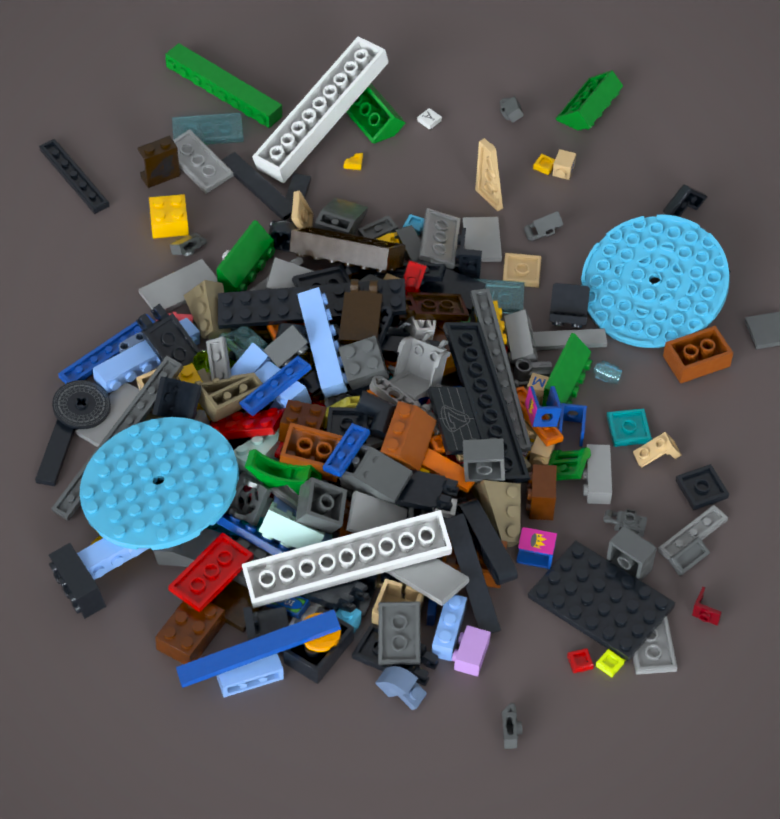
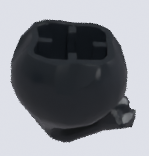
(281, 234)

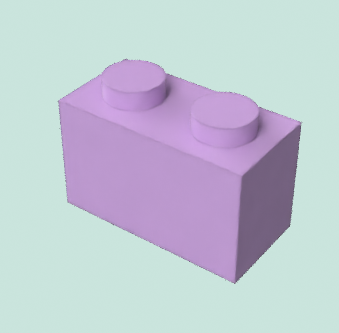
(471, 651)

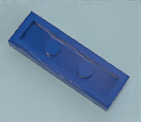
(346, 450)

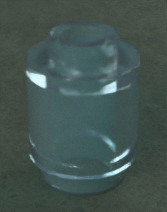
(607, 372)

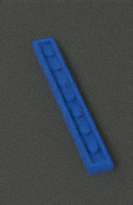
(258, 648)

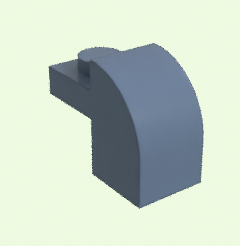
(401, 683)

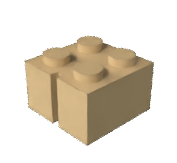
(392, 592)

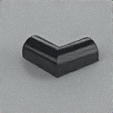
(685, 198)
(380, 410)

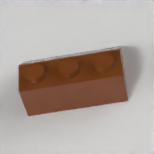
(409, 435)
(309, 447)

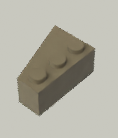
(204, 308)
(223, 396)
(503, 508)

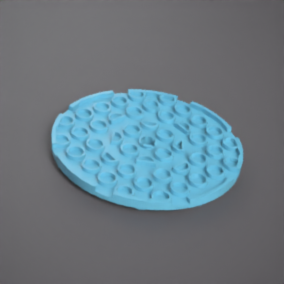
(667, 247)
(136, 513)

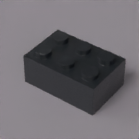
(76, 581)
(316, 664)

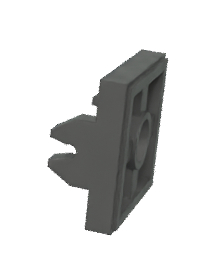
(259, 501)

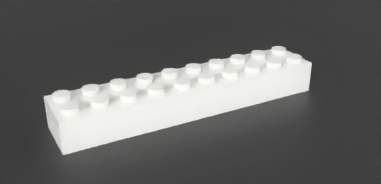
(320, 109)
(347, 558)

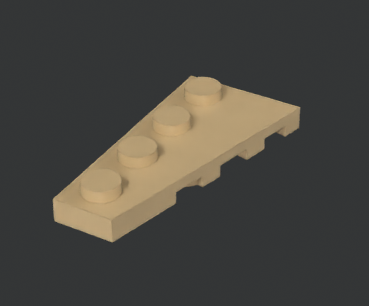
(488, 175)

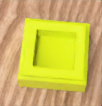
(610, 663)

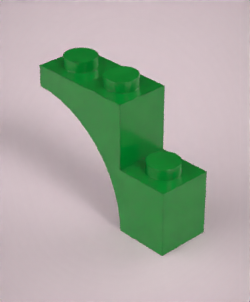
(276, 474)

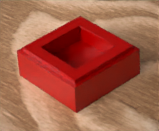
(580, 660)

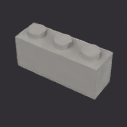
(520, 337)
(598, 475)

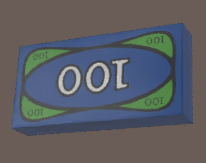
(295, 606)

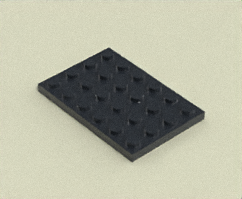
(601, 600)

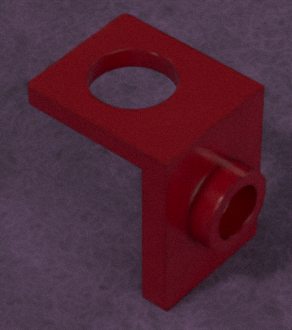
(704, 612)

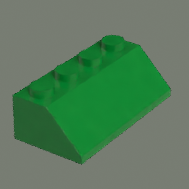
(590, 101)
(375, 116)
(245, 259)
(569, 371)

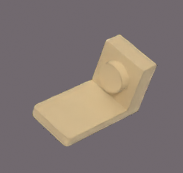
(656, 448)

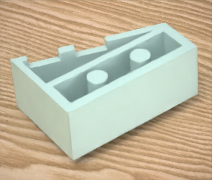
(264, 444)
(283, 527)

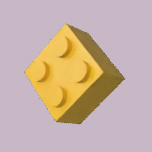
(168, 216)

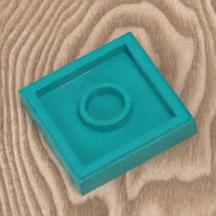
(628, 427)

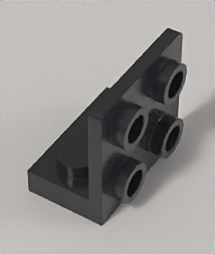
(469, 260)
(264, 621)

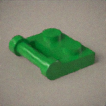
(570, 468)

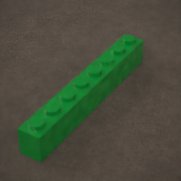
(224, 85)

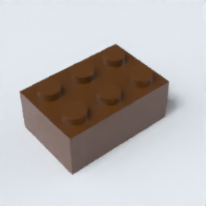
(189, 632)

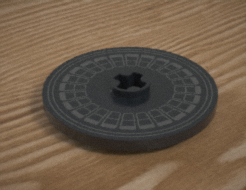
(81, 417)

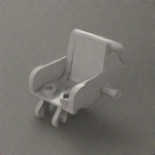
(419, 366)

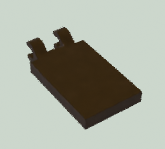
(435, 307)
(360, 313)
(233, 600)

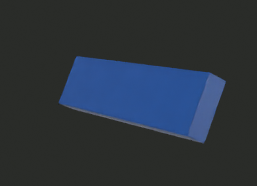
(275, 385)

